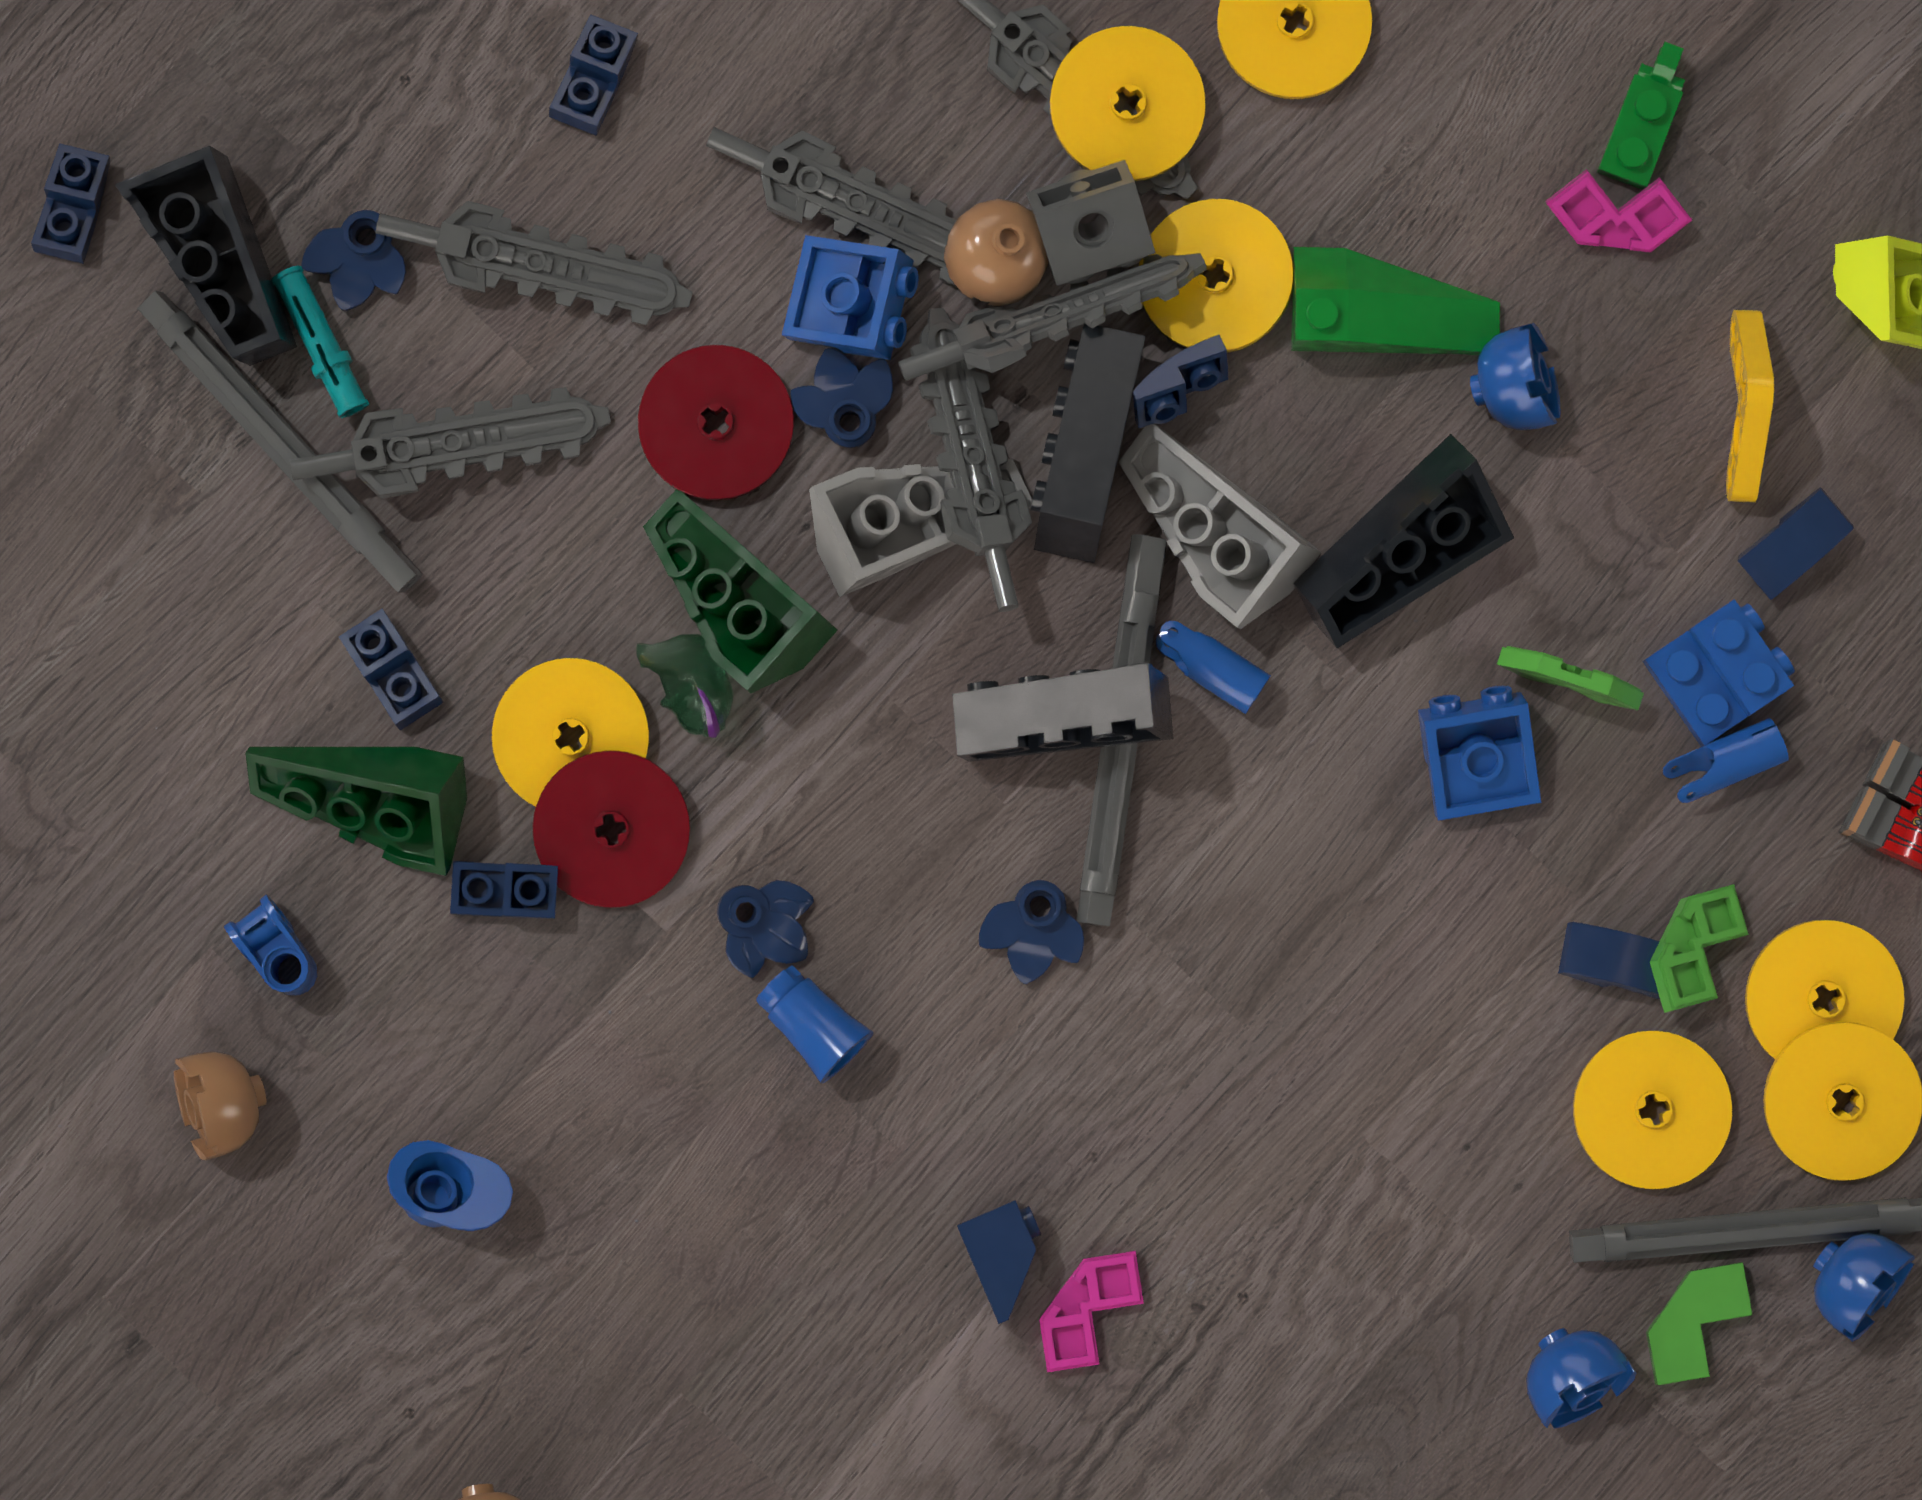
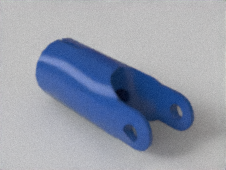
(1212, 665)
(1729, 759)

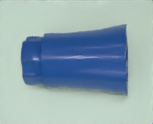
(813, 1023)

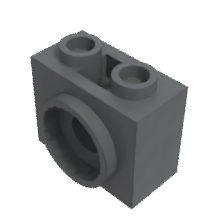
(1111, 240)

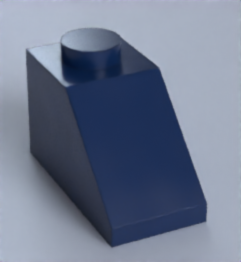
(1001, 1252)

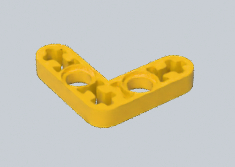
(1754, 407)

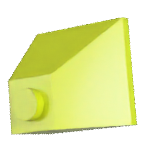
(1883, 286)

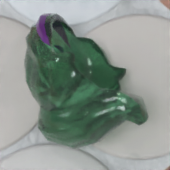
(693, 682)

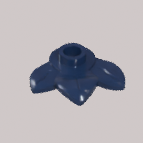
(353, 266)
(844, 391)
(770, 930)
(1029, 938)

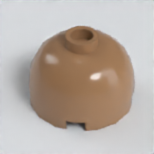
(996, 252)
(218, 1101)

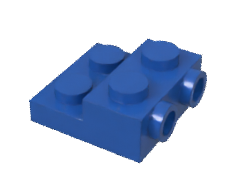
(850, 297)
(1720, 671)
(1479, 753)

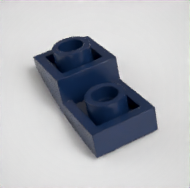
(593, 75)
(72, 203)
(1164, 390)
(1795, 543)
(391, 669)
(504, 890)
(1609, 958)

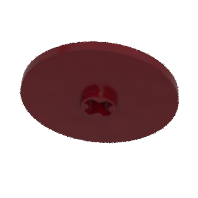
(715, 463)
(635, 794)

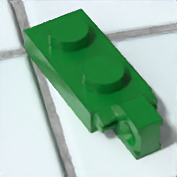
(1644, 120)

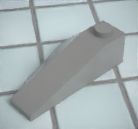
(883, 520)
(1227, 540)

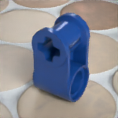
(267, 941)

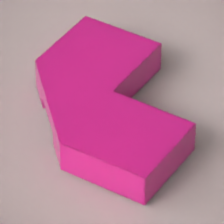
(1636, 226)
(1068, 1320)

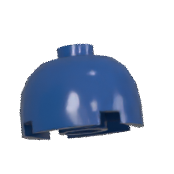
(1516, 380)
(1859, 1281)
(1574, 1375)

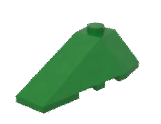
(1375, 307)

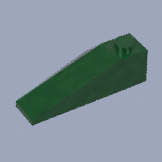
(742, 609)
(388, 796)

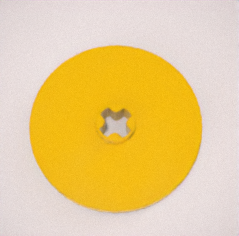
(1296, 62)
(1132, 63)
(1252, 258)
(558, 693)
(1828, 956)
(1884, 1101)
(1632, 1146)

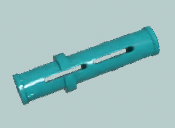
(329, 360)

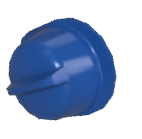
(448, 1186)

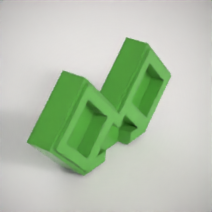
(1552, 670)
(1680, 959)
(1676, 1333)

